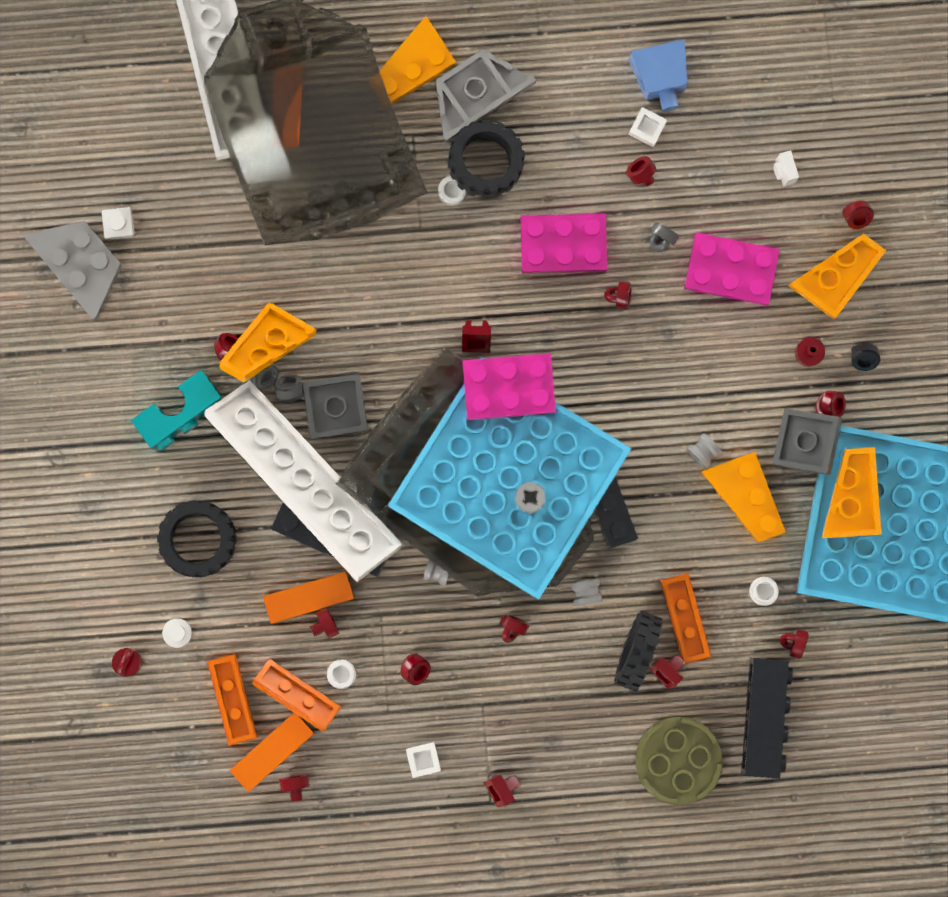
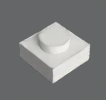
(647, 127)
(786, 169)
(118, 223)
(423, 759)

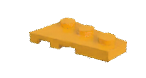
(416, 62)
(839, 276)
(265, 342)
(747, 494)
(855, 497)

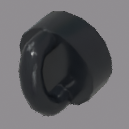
(865, 356)

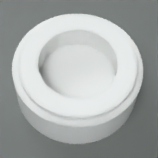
(450, 192)
(341, 674)

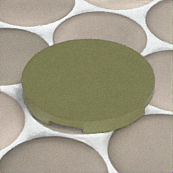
(678, 760)

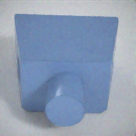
(661, 72)

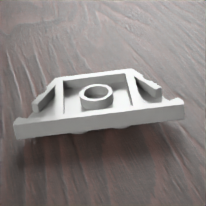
(477, 90)
(79, 262)

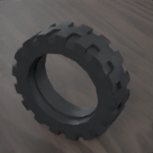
(498, 134)
(167, 531)
(638, 651)

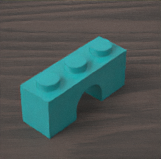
(160, 429)

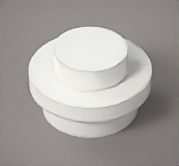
(763, 591)
(177, 633)

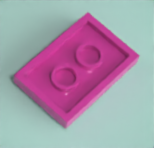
(563, 243)
(731, 269)
(509, 386)

